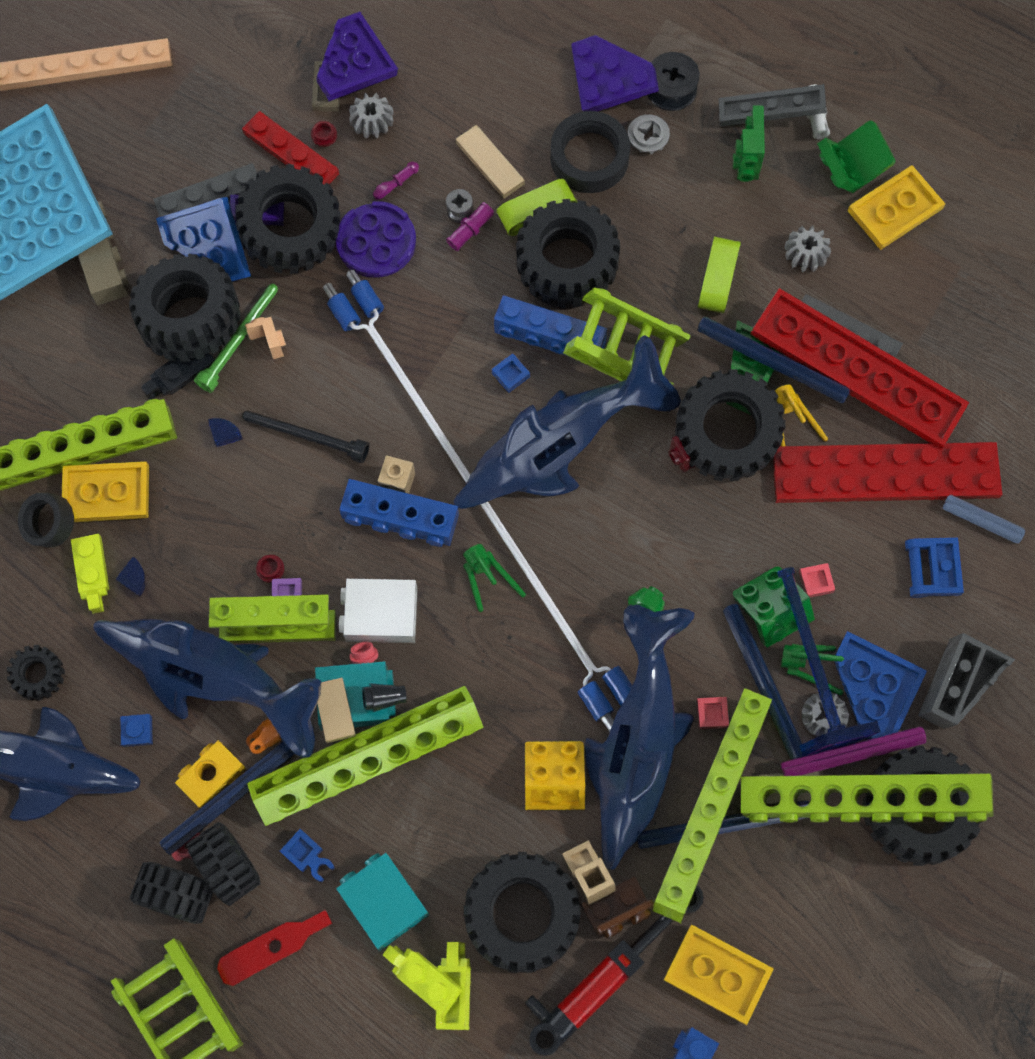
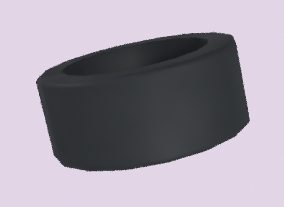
(29, 516)

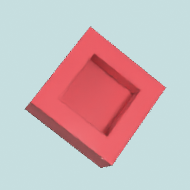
(817, 580)
(712, 713)

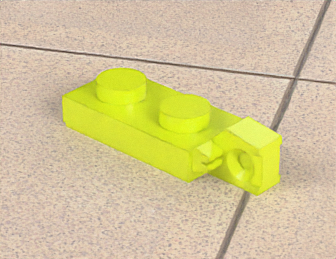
(90, 570)
(459, 971)
(423, 978)

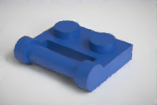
(943, 563)

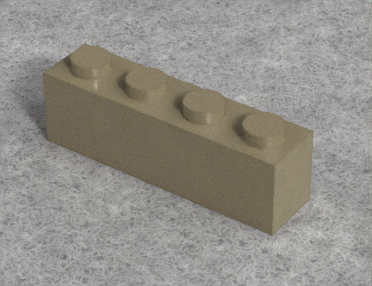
(102, 270)

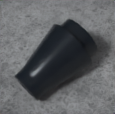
(381, 696)

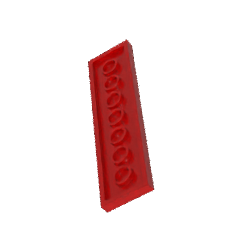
(860, 366)
(886, 472)

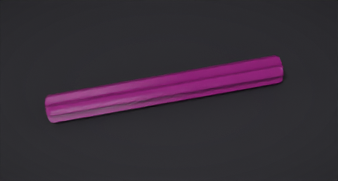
(854, 752)

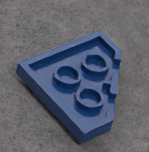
(207, 232)
(877, 683)

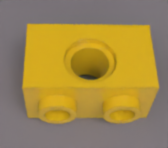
(227, 770)

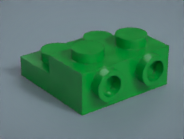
(751, 147)

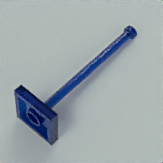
(838, 734)

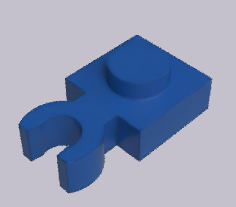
(304, 852)

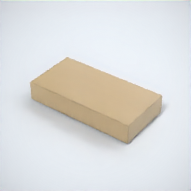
(335, 711)

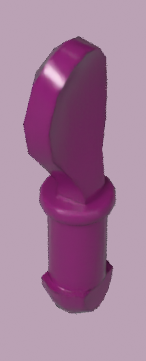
(386, 187)

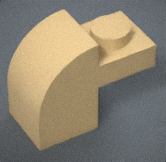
(589, 872)

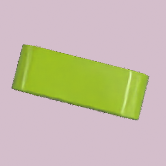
(516, 210)
(719, 274)

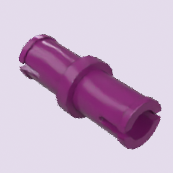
(470, 226)

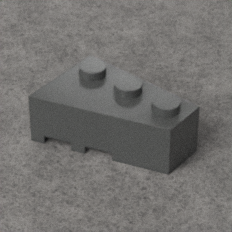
(961, 679)

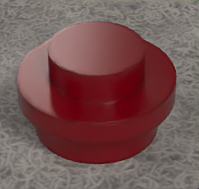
(323, 134)
(270, 568)

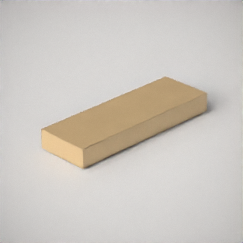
(490, 161)

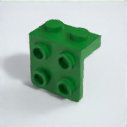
(857, 157)
(769, 606)

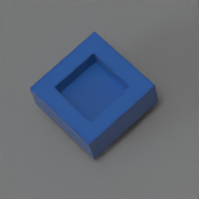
(510, 373)
(136, 730)

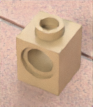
(396, 474)

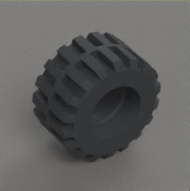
(223, 863)
(171, 892)

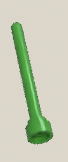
(208, 378)

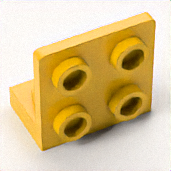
(554, 775)

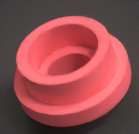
(363, 653)

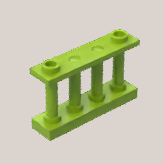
(607, 359)
(273, 618)
(191, 985)

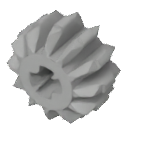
(371, 115)
(809, 239)

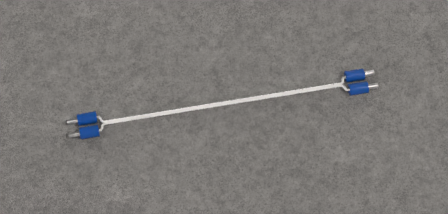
(372, 307)

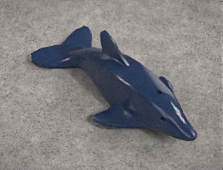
(543, 443)
(198, 664)
(638, 753)
(56, 767)

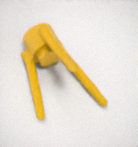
(792, 402)

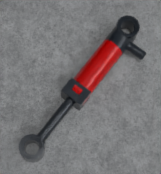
(596, 986)

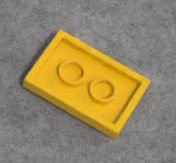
(896, 207)
(107, 491)
(718, 974)

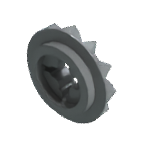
(642, 125)
(811, 711)

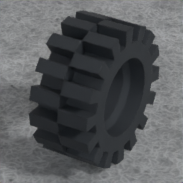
(23, 661)

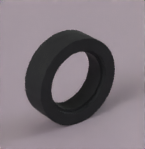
(595, 123)

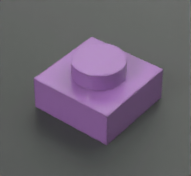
(287, 587)

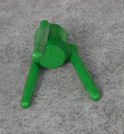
(479, 561)
(795, 657)

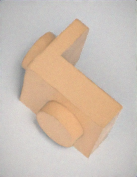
(264, 327)

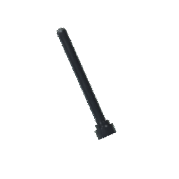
(356, 449)

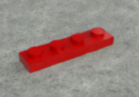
(287, 147)

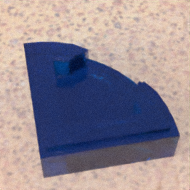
(224, 431)
(133, 577)

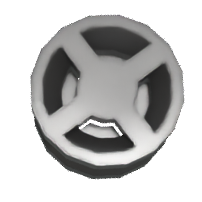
(459, 211)

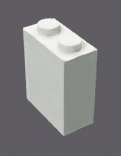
(379, 610)

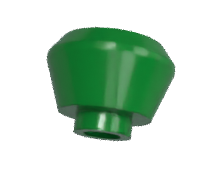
(649, 598)

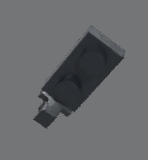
(175, 375)

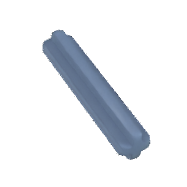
(984, 519)

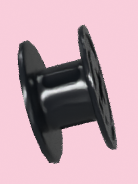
(676, 80)

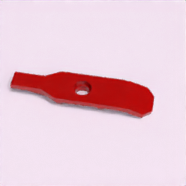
(257, 954)

